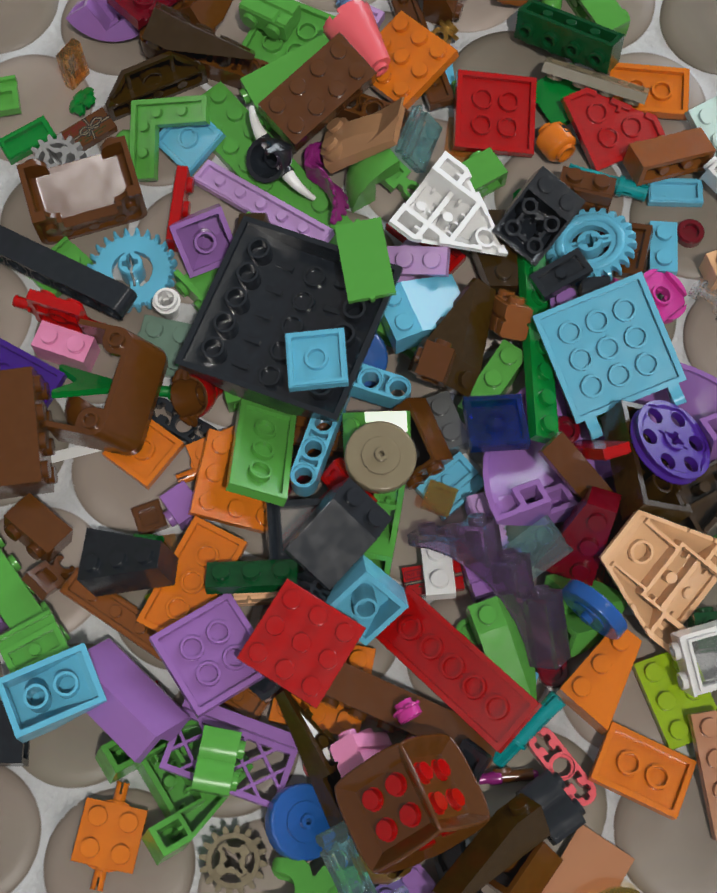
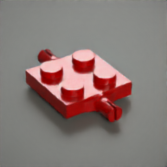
(48, 307)

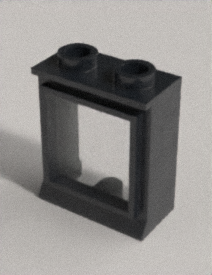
(285, 523)

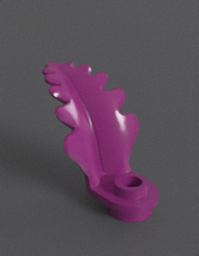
(315, 172)

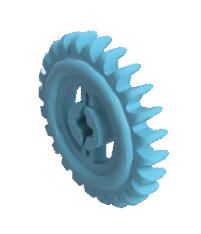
(618, 237)
(132, 246)

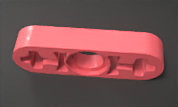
(554, 742)

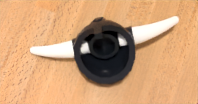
(271, 158)

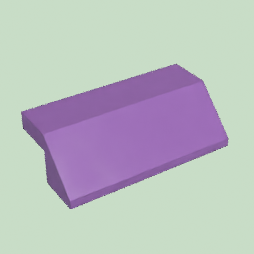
(136, 706)

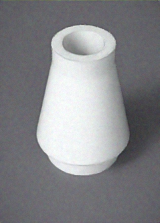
(167, 303)

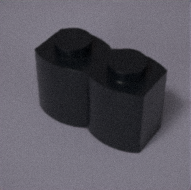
(560, 811)

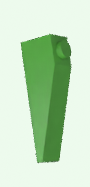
(501, 641)

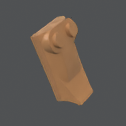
(361, 138)

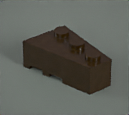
(497, 270)

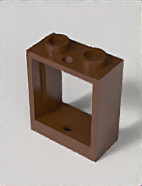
(432, 438)

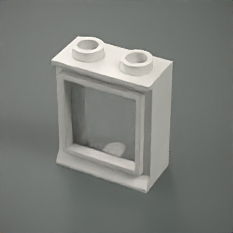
(696, 657)

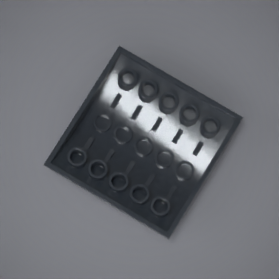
(273, 287)

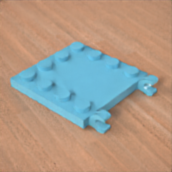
(610, 350)

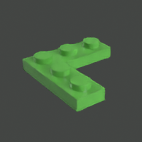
(158, 113)

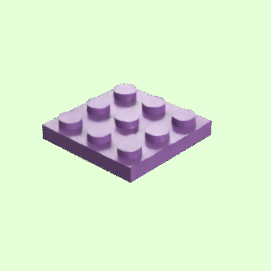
(204, 651)

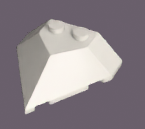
(448, 211)

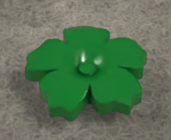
(82, 100)

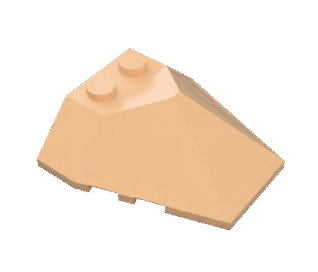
(661, 572)

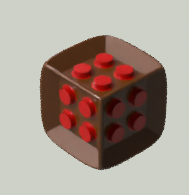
(411, 802)

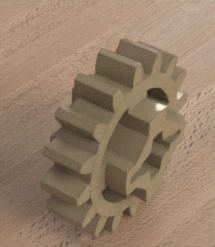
(221, 870)

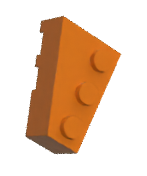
(600, 680)

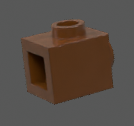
(435, 361)

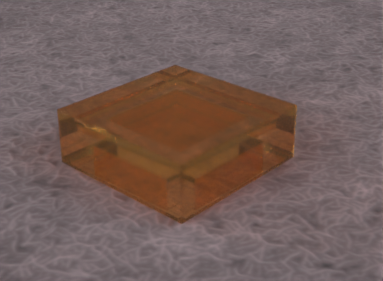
(439, 498)

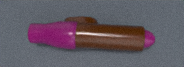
(506, 775)

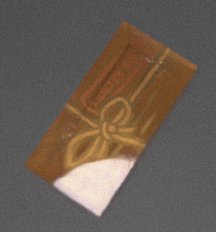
(72, 64)

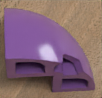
(101, 21)

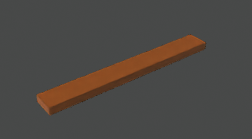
(122, 617)

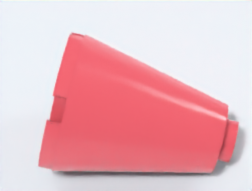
(361, 31)

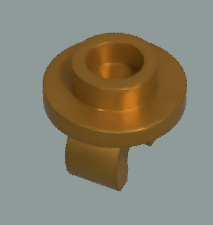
(448, 29)

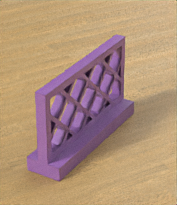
(253, 731)

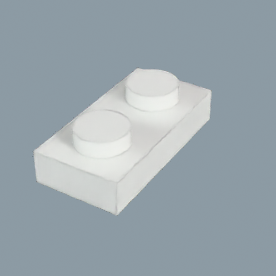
(437, 575)

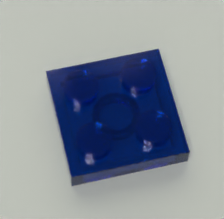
(495, 423)

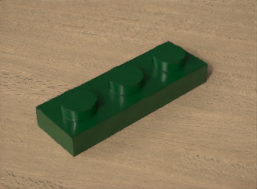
(249, 576)

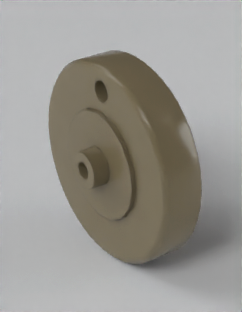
(380, 457)

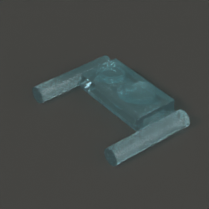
(345, 863)

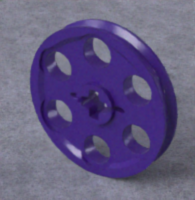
(670, 442)

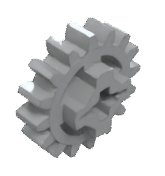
(60, 149)

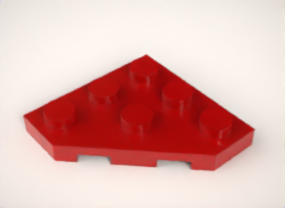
(607, 126)

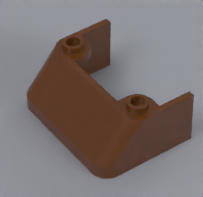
(131, 398)

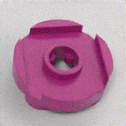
(673, 294)

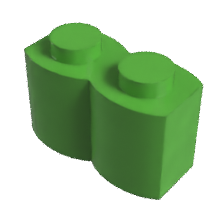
(217, 760)

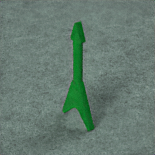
(89, 384)

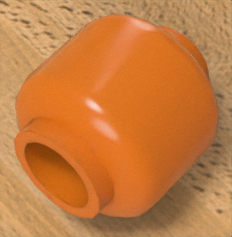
(556, 141)

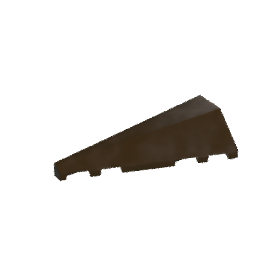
(315, 753)

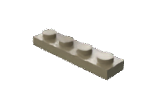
(605, 84)

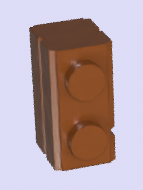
(510, 316)

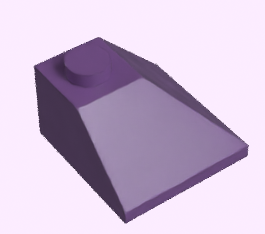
(202, 239)

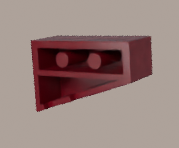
(587, 534)

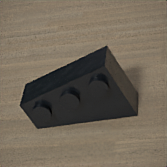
(124, 563)

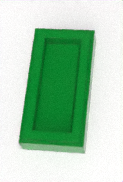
(19, 142)

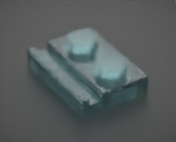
(418, 139)
(543, 543)

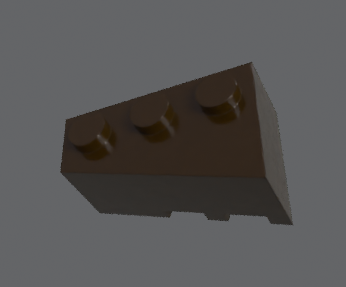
(703, 501)

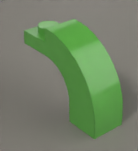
(383, 549)

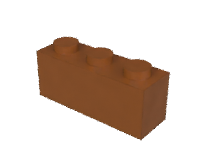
(668, 156)

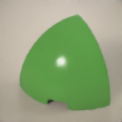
(365, 174)
(580, 635)

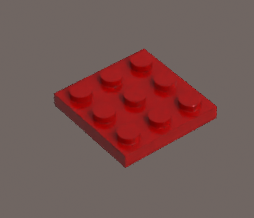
(494, 113)
(301, 643)

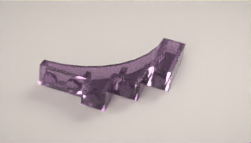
(535, 609)

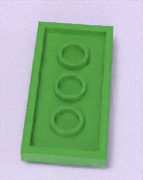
(261, 453)

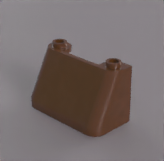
(83, 193)

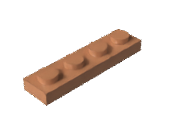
(704, 737)

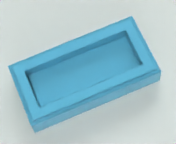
(676, 193)

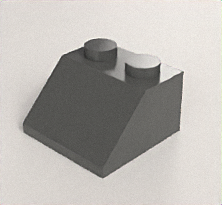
(449, 424)

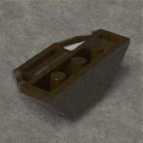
(154, 78)

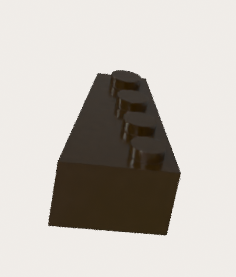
(633, 479)

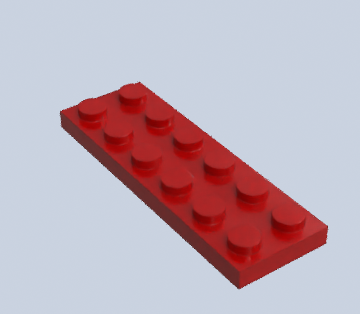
(459, 672)

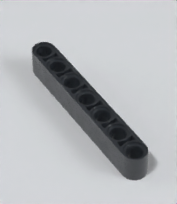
(65, 274)

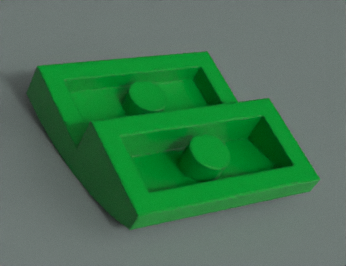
(549, 98)

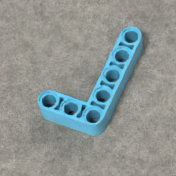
(324, 440)

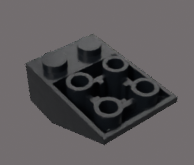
(538, 215)

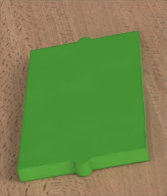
(365, 260)

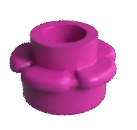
(407, 710)

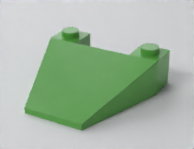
(183, 809)

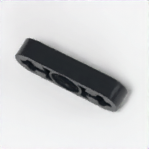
(164, 421)

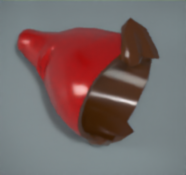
(192, 396)

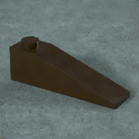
(467, 331)

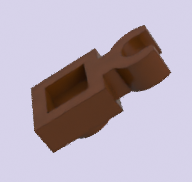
(47, 577)

